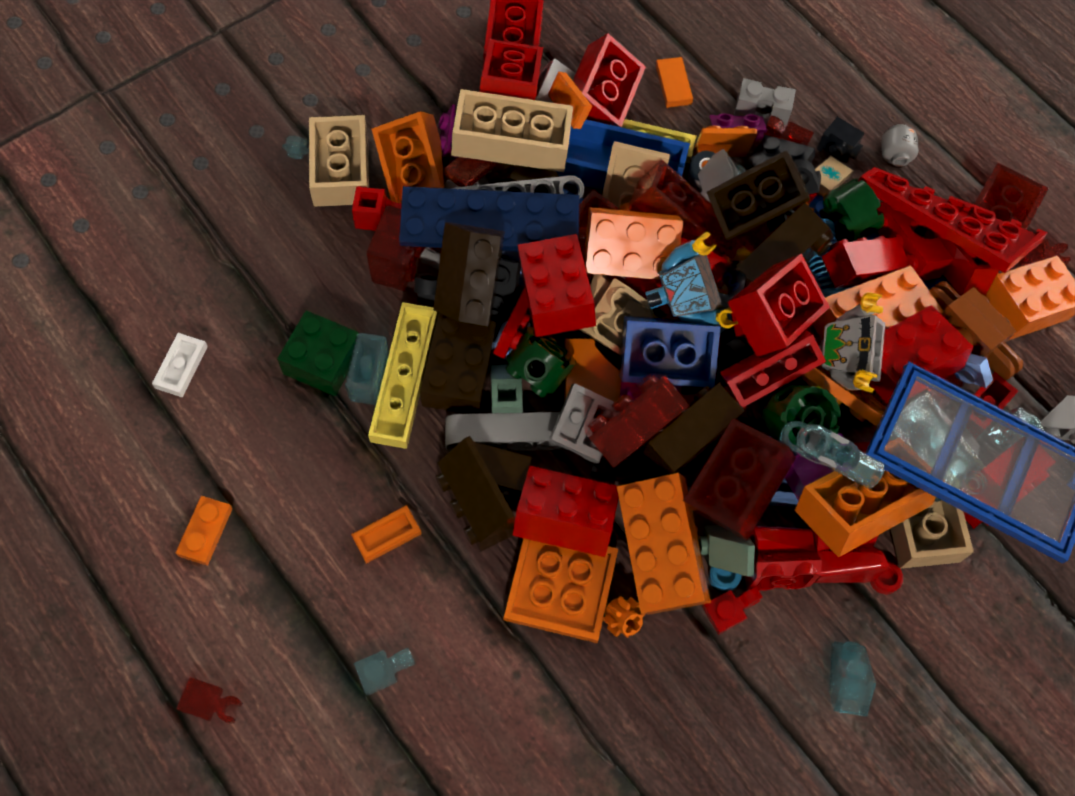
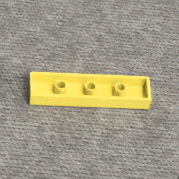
(403, 376)

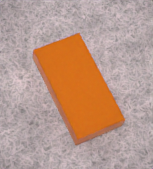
(674, 82)
(567, 93)
(386, 534)

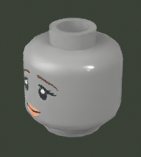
(899, 144)

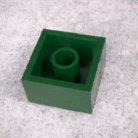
(318, 353)

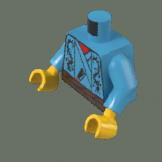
(690, 286)

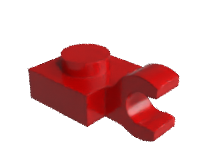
(728, 610)

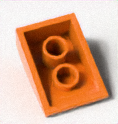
(410, 153)

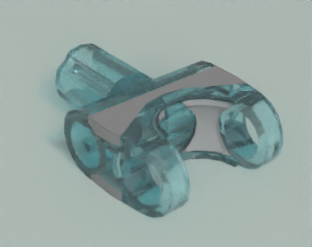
(834, 452)

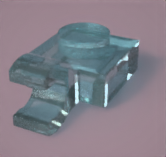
(378, 670)

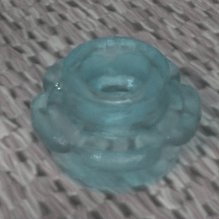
(296, 147)

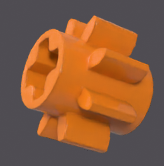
(623, 617)

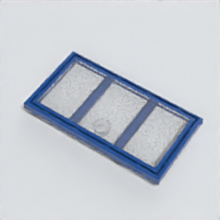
(979, 460)

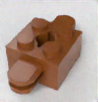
(980, 326)

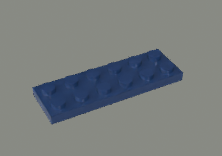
(521, 215)

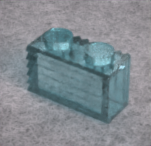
(367, 368)

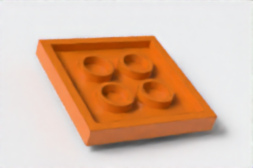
(560, 590)

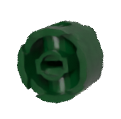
(852, 210)
(546, 349)
(800, 404)

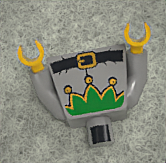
(855, 345)

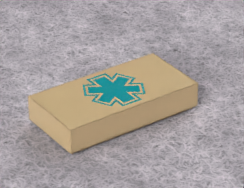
(832, 175)

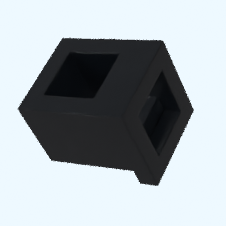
(841, 140)

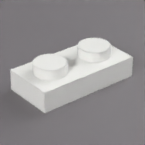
(179, 365)

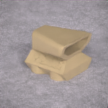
(612, 303)

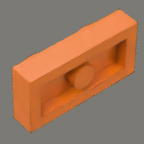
(204, 530)

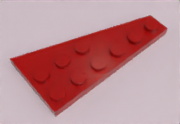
(963, 223)

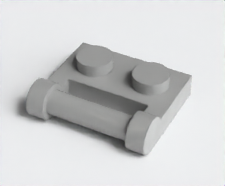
(573, 421)

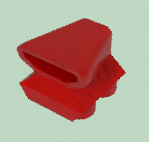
(783, 558)
(857, 566)

